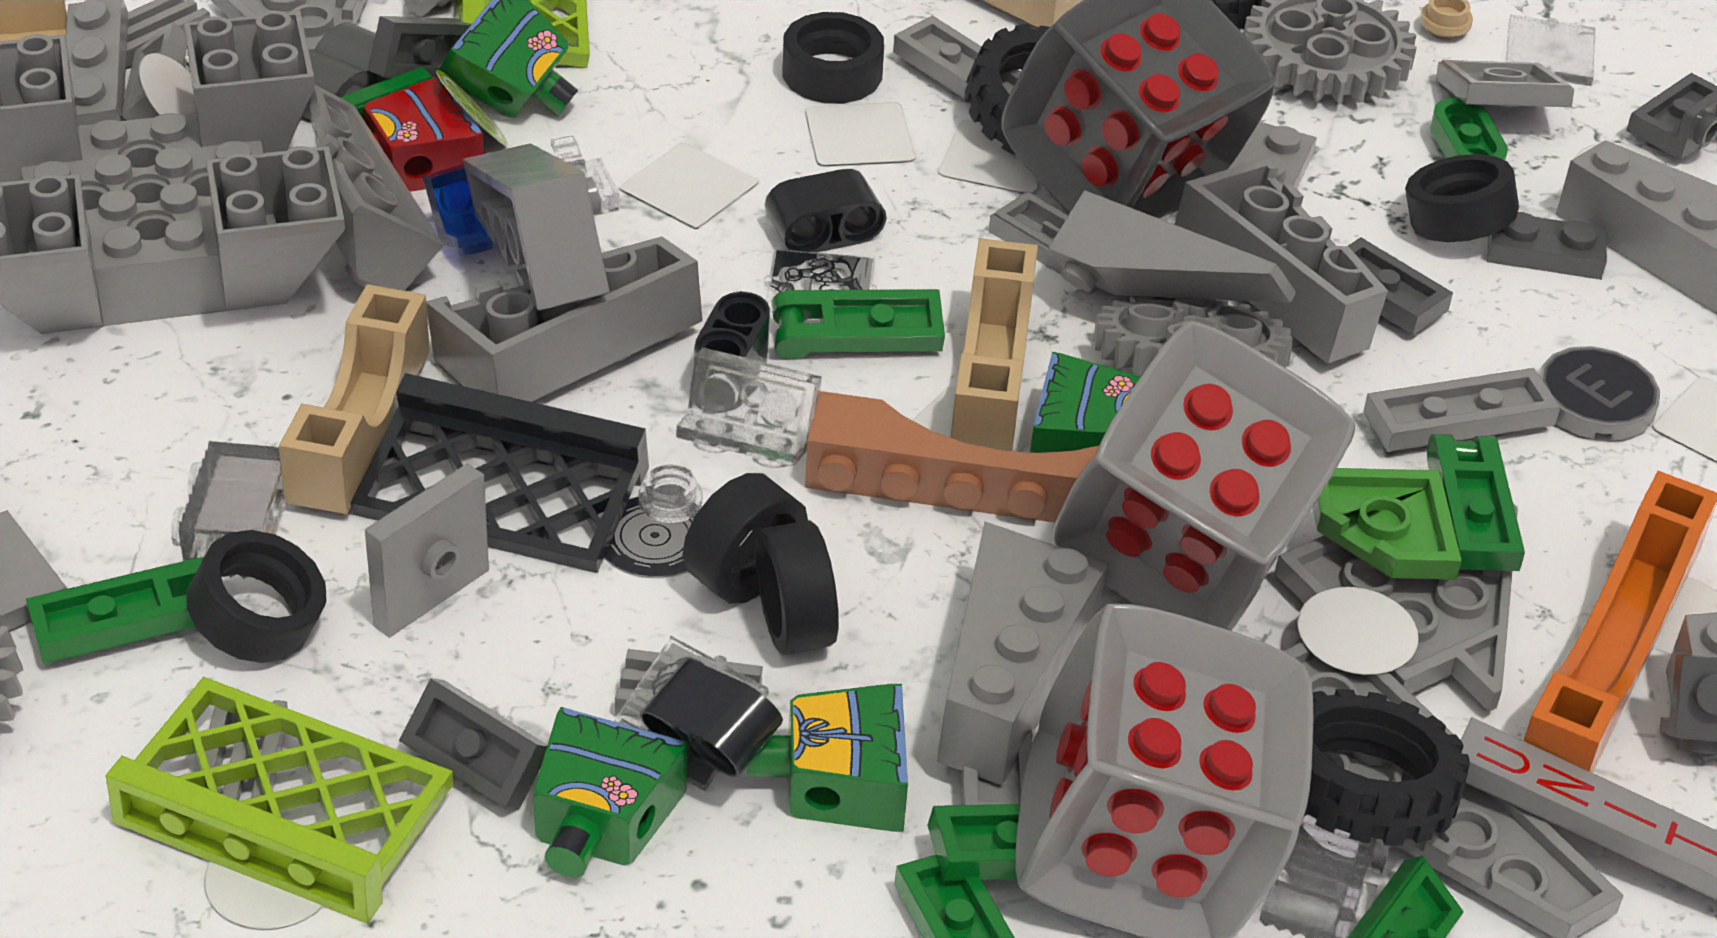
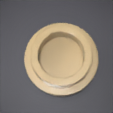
(1447, 18)

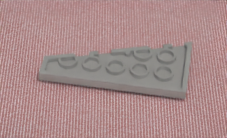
(1490, 843)

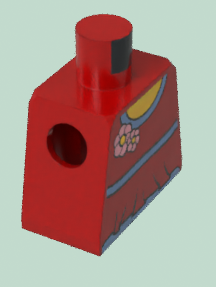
(423, 131)

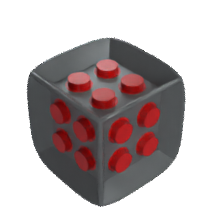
(1136, 101)

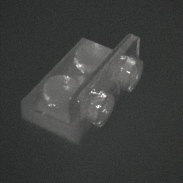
(749, 408)

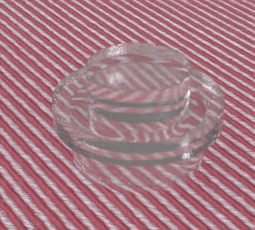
(670, 494)

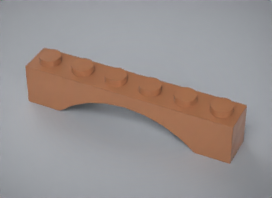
(879, 453)

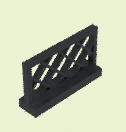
(518, 435)

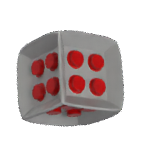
(1204, 476)
(1165, 776)

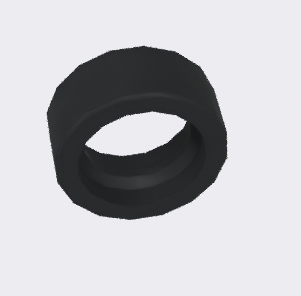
(833, 34)
(1462, 198)
(723, 522)
(797, 587)
(240, 630)

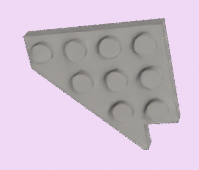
(1457, 621)

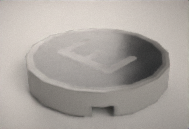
(1601, 392)

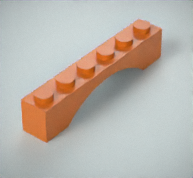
(1608, 657)

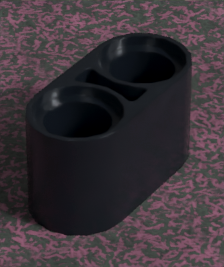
(825, 211)
(737, 327)
(715, 714)

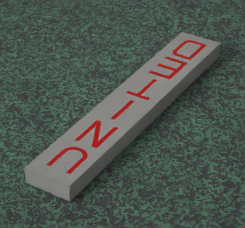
(1592, 807)

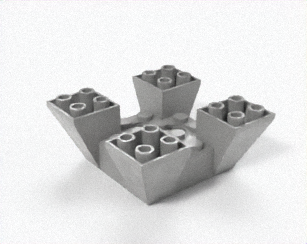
(165, 207)

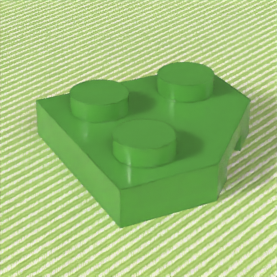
(1391, 521)

